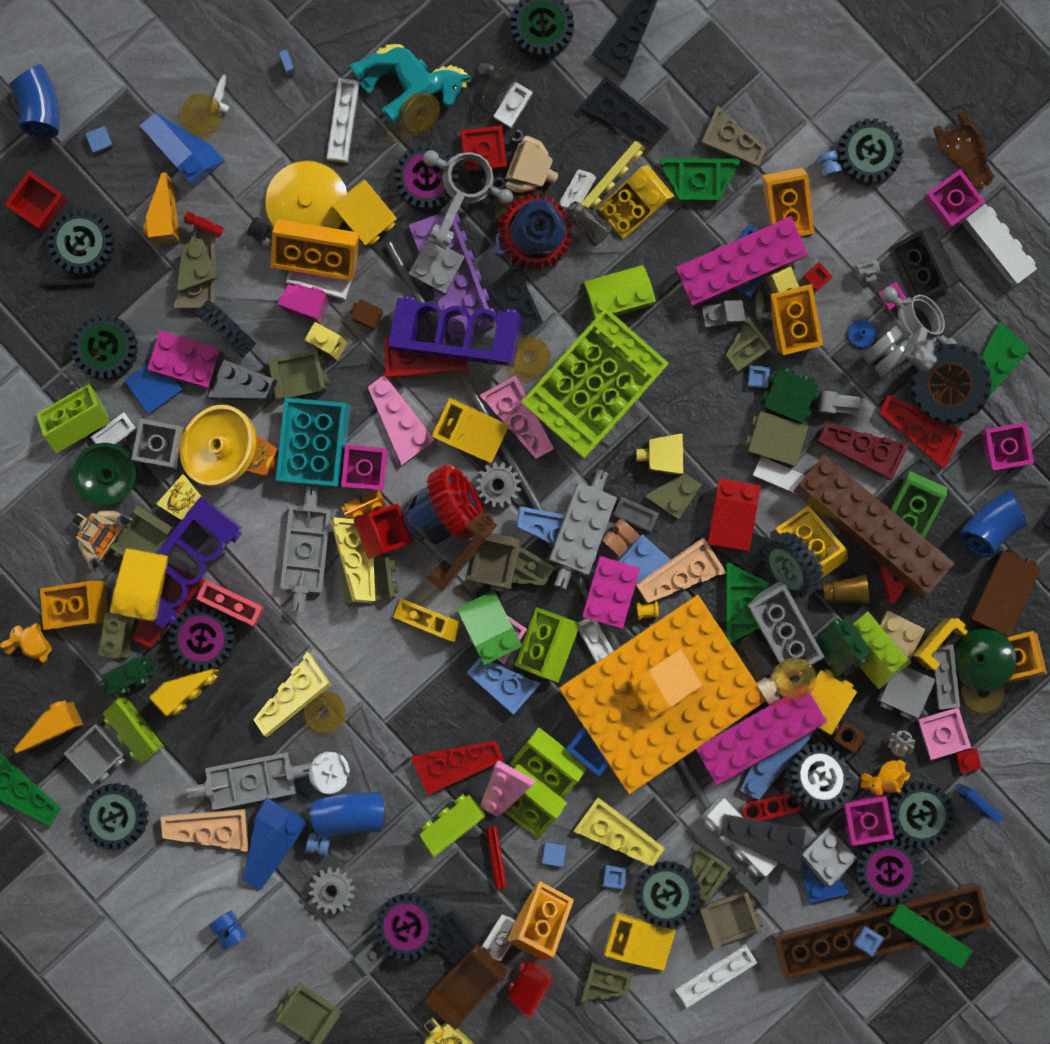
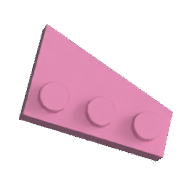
(504, 789)

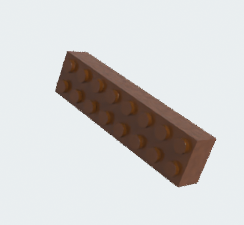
(873, 527)

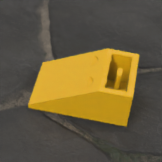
(635, 201)
(470, 430)
(174, 694)
(638, 941)

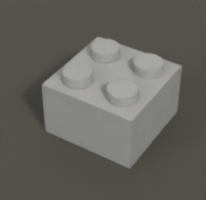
(158, 443)

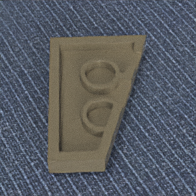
(730, 139)

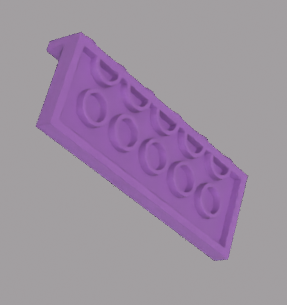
(465, 288)

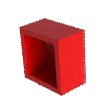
(36, 201)
(383, 531)

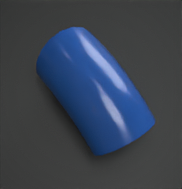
(36, 103)
(993, 525)
(348, 814)

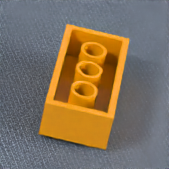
(314, 249)

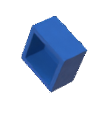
(587, 752)

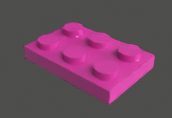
(184, 359)
(611, 592)

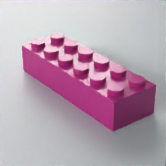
(741, 261)
(760, 736)

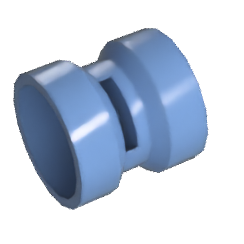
(829, 164)
(313, 843)

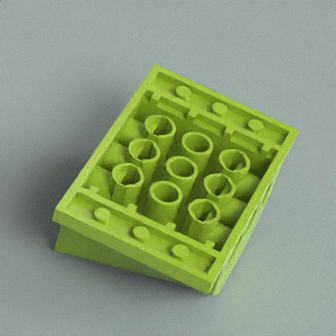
(595, 383)

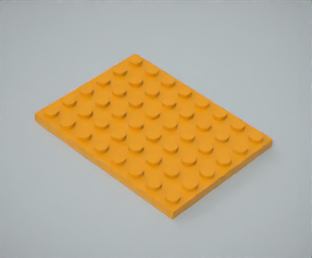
(615, 720)

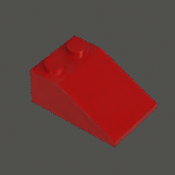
(733, 515)
(529, 986)

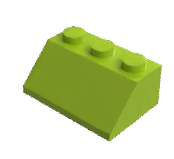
(620, 292)
(72, 418)
(547, 644)
(886, 657)
(132, 730)
(550, 763)
(536, 807)
(451, 824)

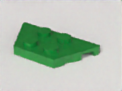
(699, 177)
(740, 591)

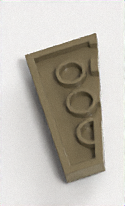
(197, 296)

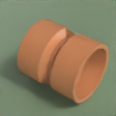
(620, 537)

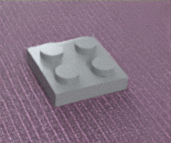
(436, 266)
(828, 857)

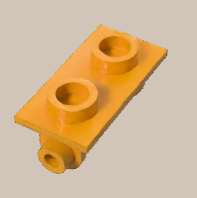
(372, 502)

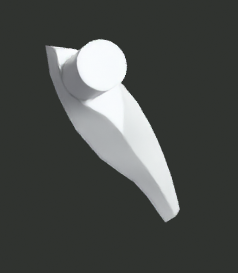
(219, 94)

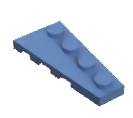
(540, 524)

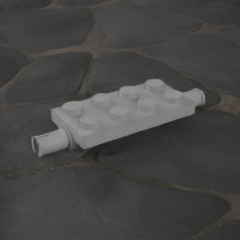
(582, 529)
(305, 549)
(249, 781)

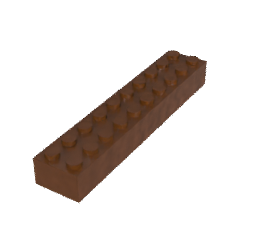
(832, 940)

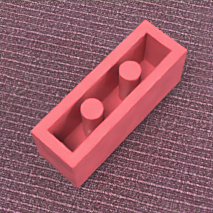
(230, 603)

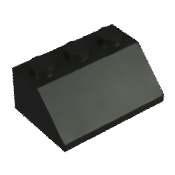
(924, 263)

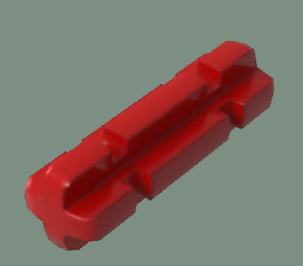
(203, 224)

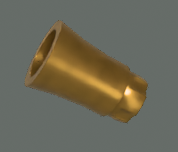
(847, 591)

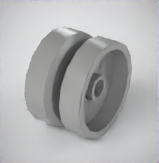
(889, 352)

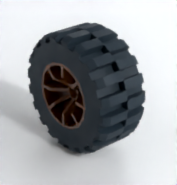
(953, 386)

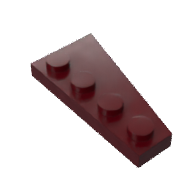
(868, 451)

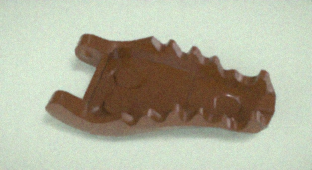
(966, 150)

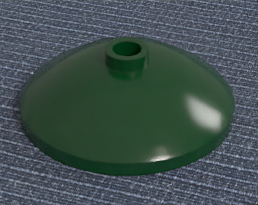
(90, 471)
(998, 661)

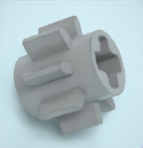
(868, 270)
(901, 743)

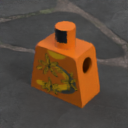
(264, 458)

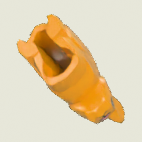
(30, 640)
(890, 778)

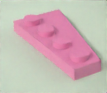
(506, 403)
(401, 423)

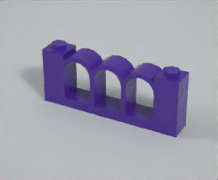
(406, 323)
(217, 523)

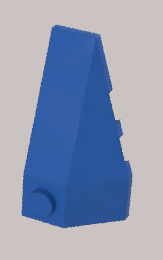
(186, 151)
(272, 838)

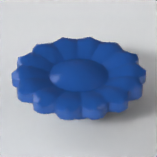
(861, 333)

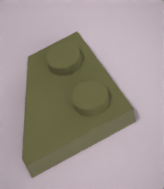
(195, 266)
(747, 346)
(675, 495)
(531, 569)
(709, 872)
(605, 982)

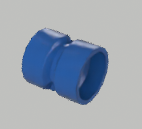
(220, 926)

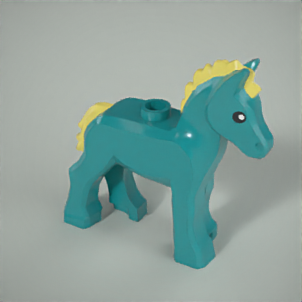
(411, 75)

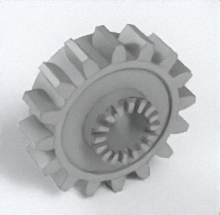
(487, 482)
(329, 901)

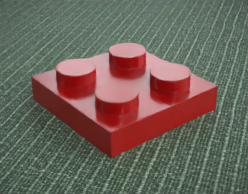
(487, 143)

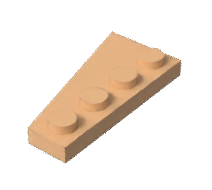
(686, 569)
(209, 828)

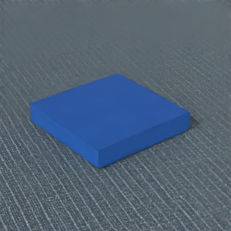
(152, 389)

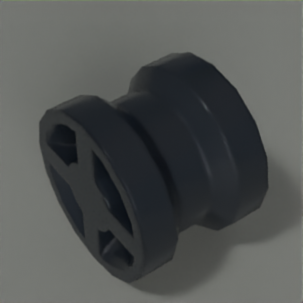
(259, 229)

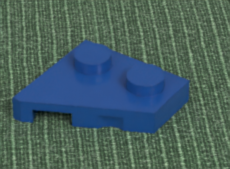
(816, 888)

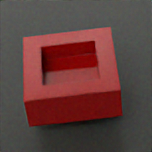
(817, 276)
(968, 760)

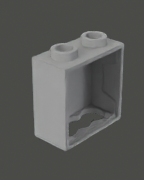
(906, 693)
(96, 754)

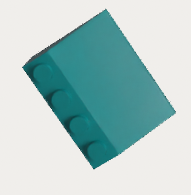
(313, 442)

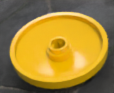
(305, 195)
(218, 446)

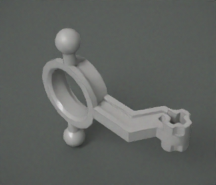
(440, 234)
(920, 341)

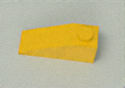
(427, 620)

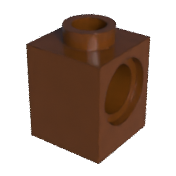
(366, 314)
(855, 740)

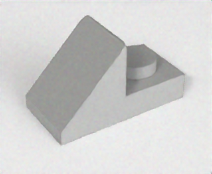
(723, 314)

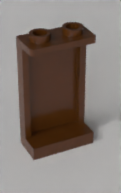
(444, 573)
(1005, 593)
(466, 986)

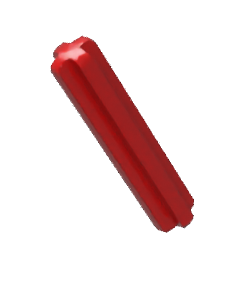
(496, 857)

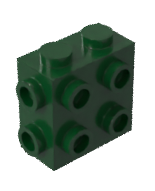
(790, 395)
(842, 647)
(131, 673)

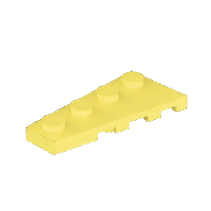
(618, 170)
(356, 565)
(293, 695)
(614, 830)

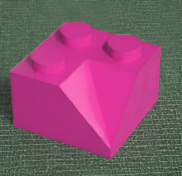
(953, 199)
(304, 302)
(1007, 446)
(364, 468)
(867, 820)

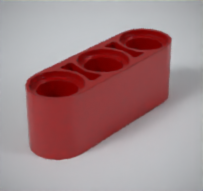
(761, 806)

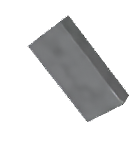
(635, 514)

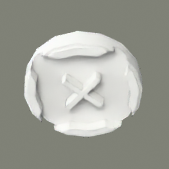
(329, 772)

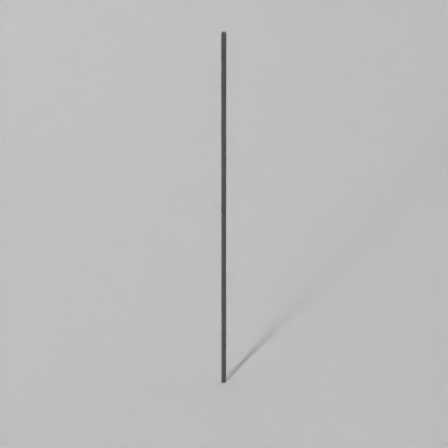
(532, 497)

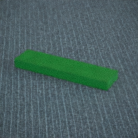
(930, 935)

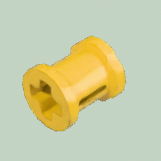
(647, 610)

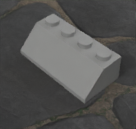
(784, 625)

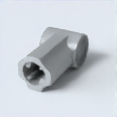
(833, 403)

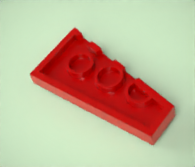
(406, 364)
(929, 435)
(149, 631)
(451, 765)

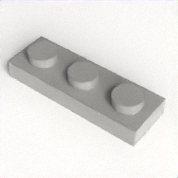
(946, 678)

